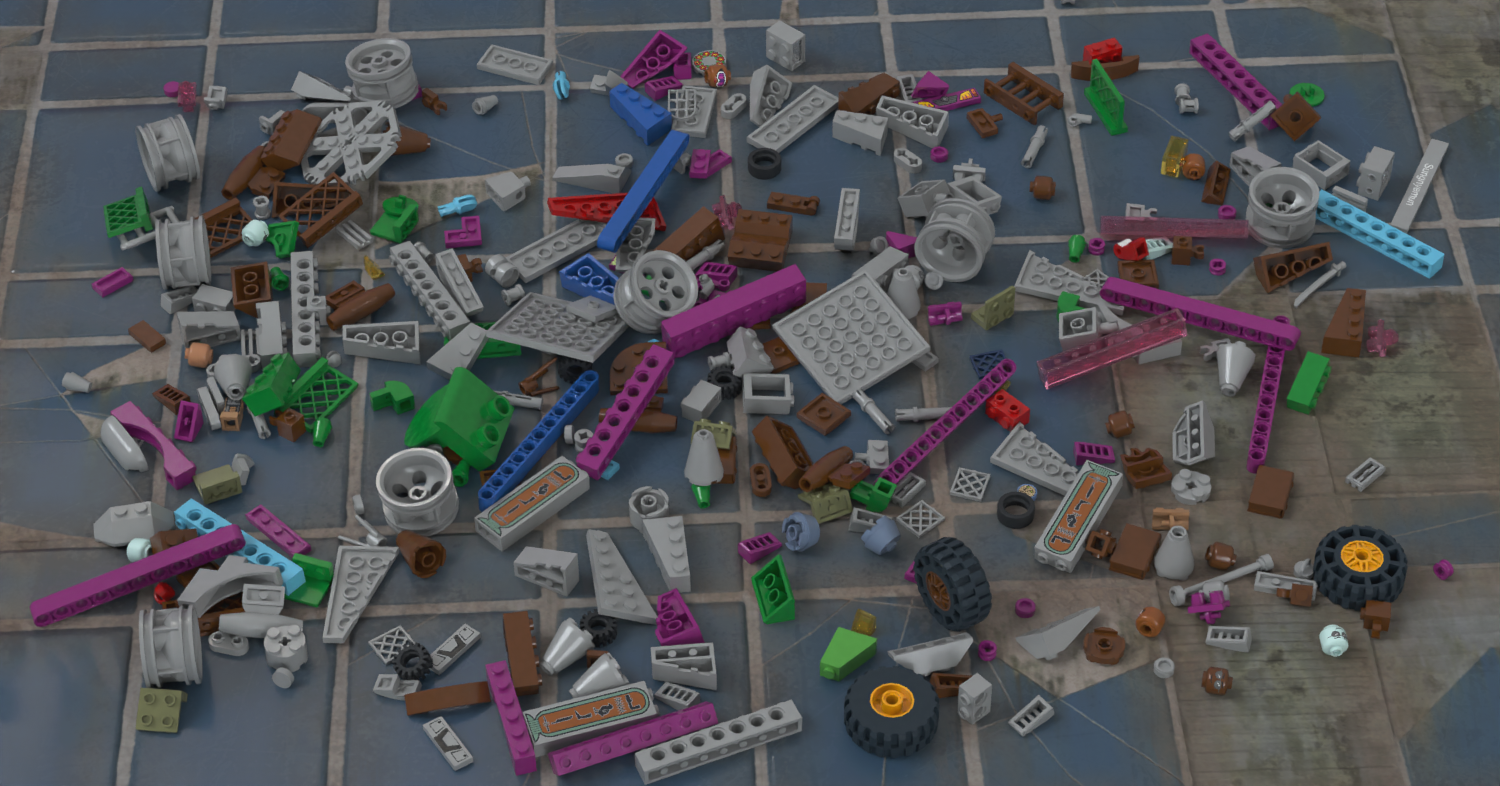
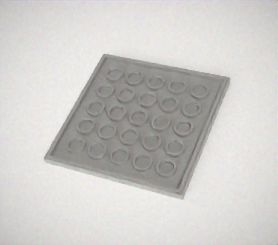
(547, 326)
(851, 337)

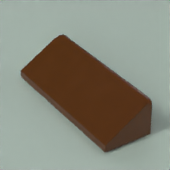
(1216, 184)

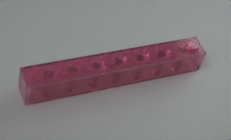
(1173, 227)
(1112, 348)

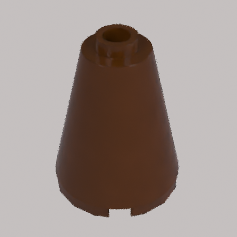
(411, 140)
(421, 553)

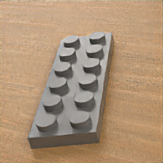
(794, 120)
(556, 248)

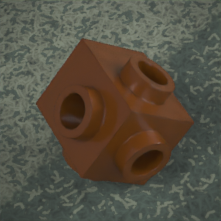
(1094, 543)

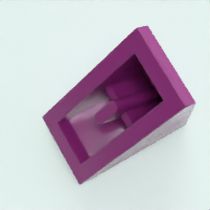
(930, 87)
(902, 242)
(188, 421)

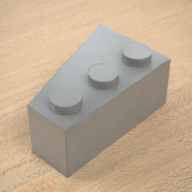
(208, 327)
(270, 331)
(685, 665)

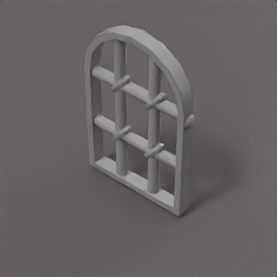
(677, 100)

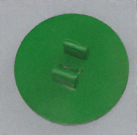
(1310, 92)
(397, 205)

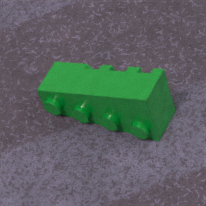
(272, 385)

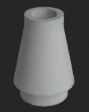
(484, 104)
(76, 383)

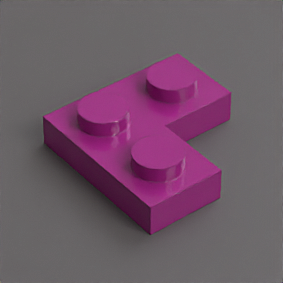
(467, 236)

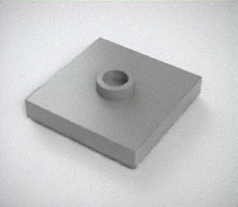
(592, 309)

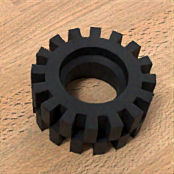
(570, 373)
(725, 375)
(601, 636)
(407, 654)

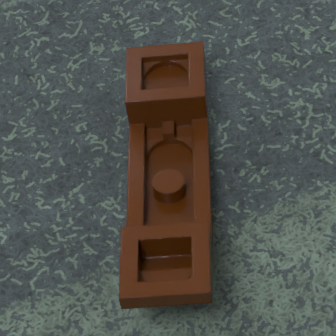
(1082, 69)
(447, 697)

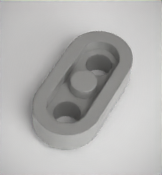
(228, 643)

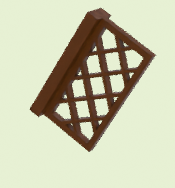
(224, 214)
(332, 217)
(209, 620)

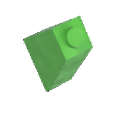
(846, 653)

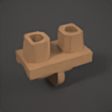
(1167, 518)

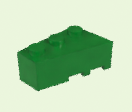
(1309, 383)

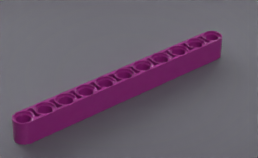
(1201, 313)
(1266, 405)
(951, 420)
(137, 575)

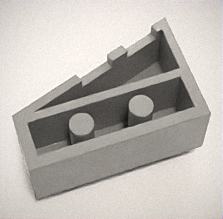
(861, 129)
(1250, 162)
(459, 351)
(748, 353)
(548, 569)

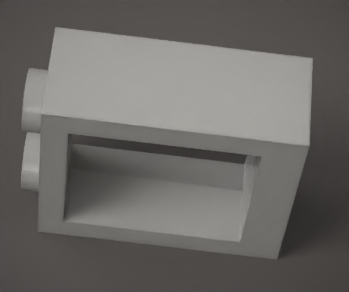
(1338, 164)
(986, 197)
(767, 404)

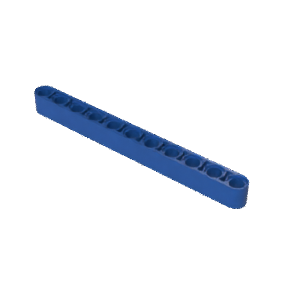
(643, 191)
(539, 440)

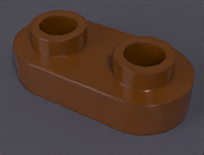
(760, 480)

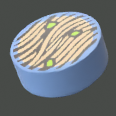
(1029, 490)

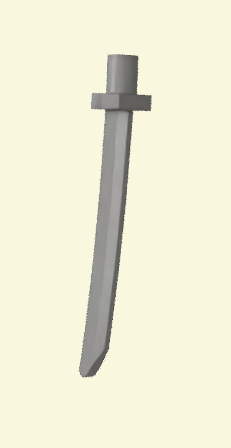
(1335, 270)

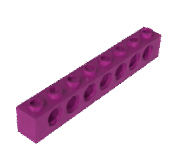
(1233, 76)
(615, 435)
(632, 738)

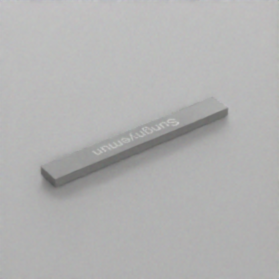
(1419, 185)

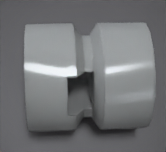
(502, 270)

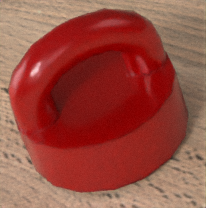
(164, 591)

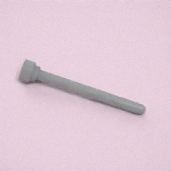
(1263, 563)

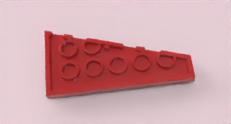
(599, 208)

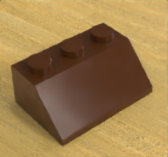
(764, 224)
(757, 251)
(250, 286)

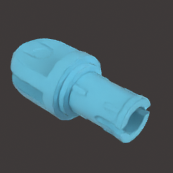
(561, 85)
(459, 205)

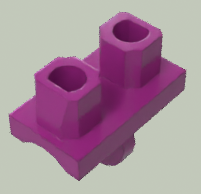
(945, 313)
(1217, 603)

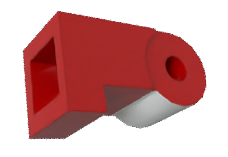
(1131, 250)

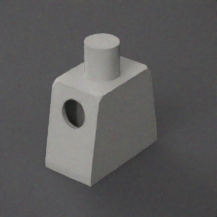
(506, 189)

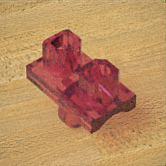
(187, 95)
(726, 212)
(1381, 338)

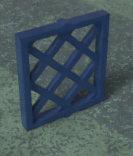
(987, 354)

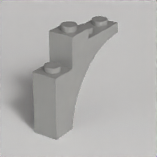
(1165, 351)
(213, 586)

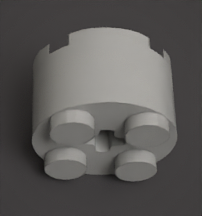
(647, 504)
(286, 647)

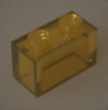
(1174, 155)

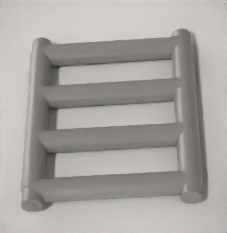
(142, 238)

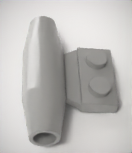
(262, 611)

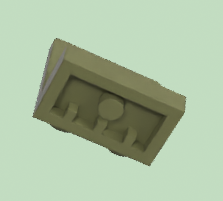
(995, 309)
(722, 432)
(217, 484)
(828, 502)
(159, 710)

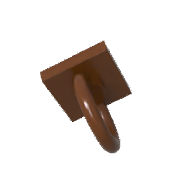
(1295, 115)

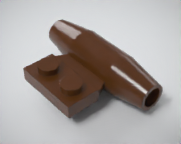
(253, 175)
(354, 303)
(652, 418)
(834, 468)

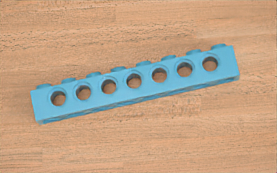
(1378, 235)
(195, 515)

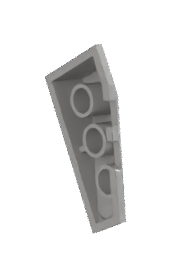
(318, 89)
(767, 94)
(598, 176)
(635, 244)
(1056, 635)

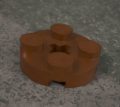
(1098, 654)

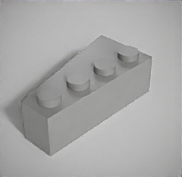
(914, 120)
(884, 266)
(384, 341)
(669, 548)

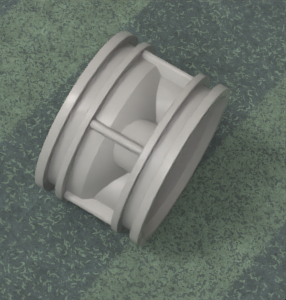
(382, 72)
(167, 152)
(1283, 223)
(964, 226)
(183, 253)
(671, 282)
(419, 510)
(170, 646)

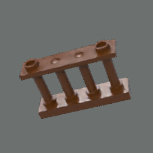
(1027, 81)

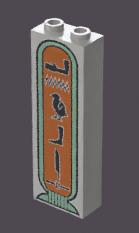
(532, 503)
(1078, 516)
(588, 717)

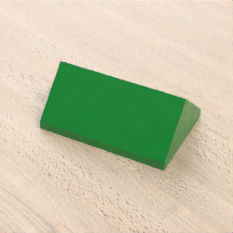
(774, 592)

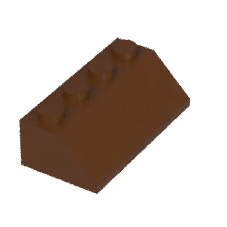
(290, 139)
(782, 450)

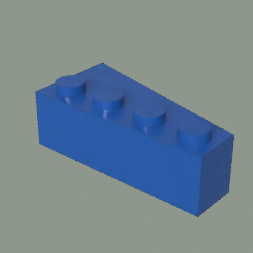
(641, 114)
(589, 278)

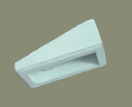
(1158, 251)

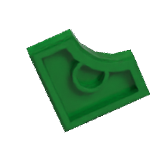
(283, 237)

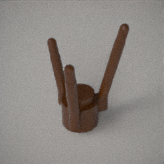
(529, 384)

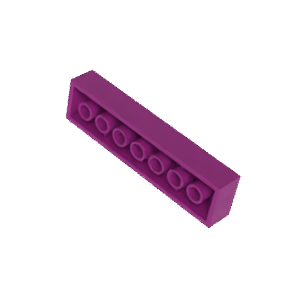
(737, 308)

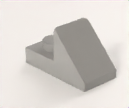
(604, 84)

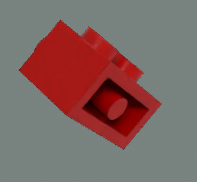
(1104, 51)
(1007, 410)

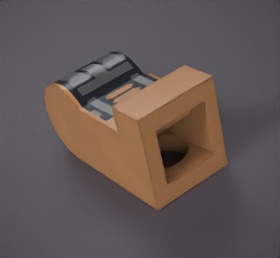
(232, 411)

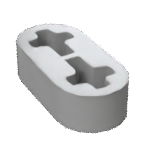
(733, 106)
(907, 160)

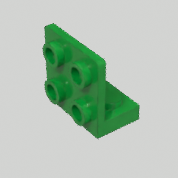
(396, 227)
(318, 580)

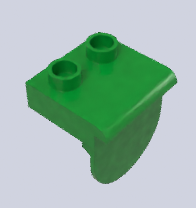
(464, 418)

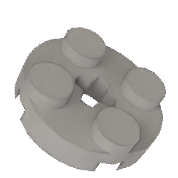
(1187, 478)

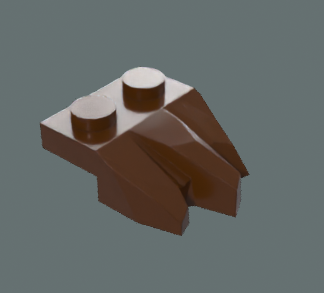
(1145, 468)

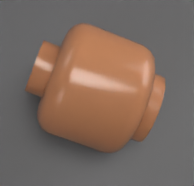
(199, 355)

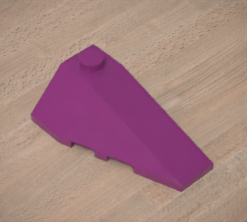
(654, 58)
(675, 621)

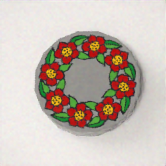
(706, 58)

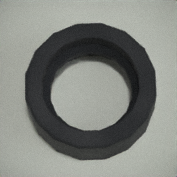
(764, 172)
(1011, 520)

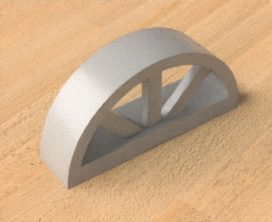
(847, 220)
(457, 282)

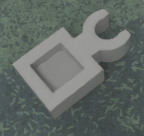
(1138, 210)
(1211, 351)

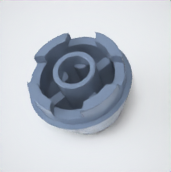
(801, 531)
(882, 536)

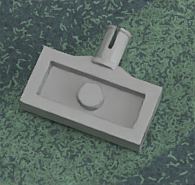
(876, 456)

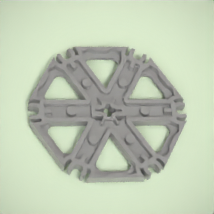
(360, 140)

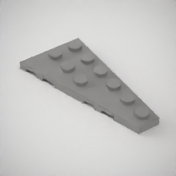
(1049, 280)
(1034, 460)
(354, 582)
(614, 584)

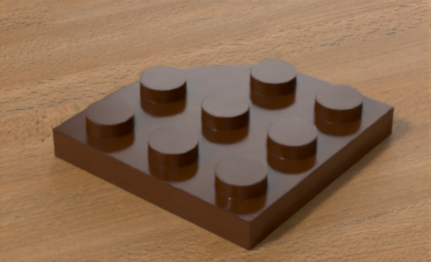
(625, 363)

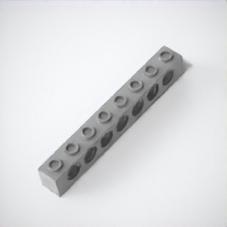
(428, 289)
(303, 323)
(718, 741)

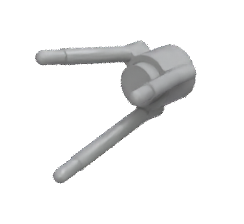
(374, 538)

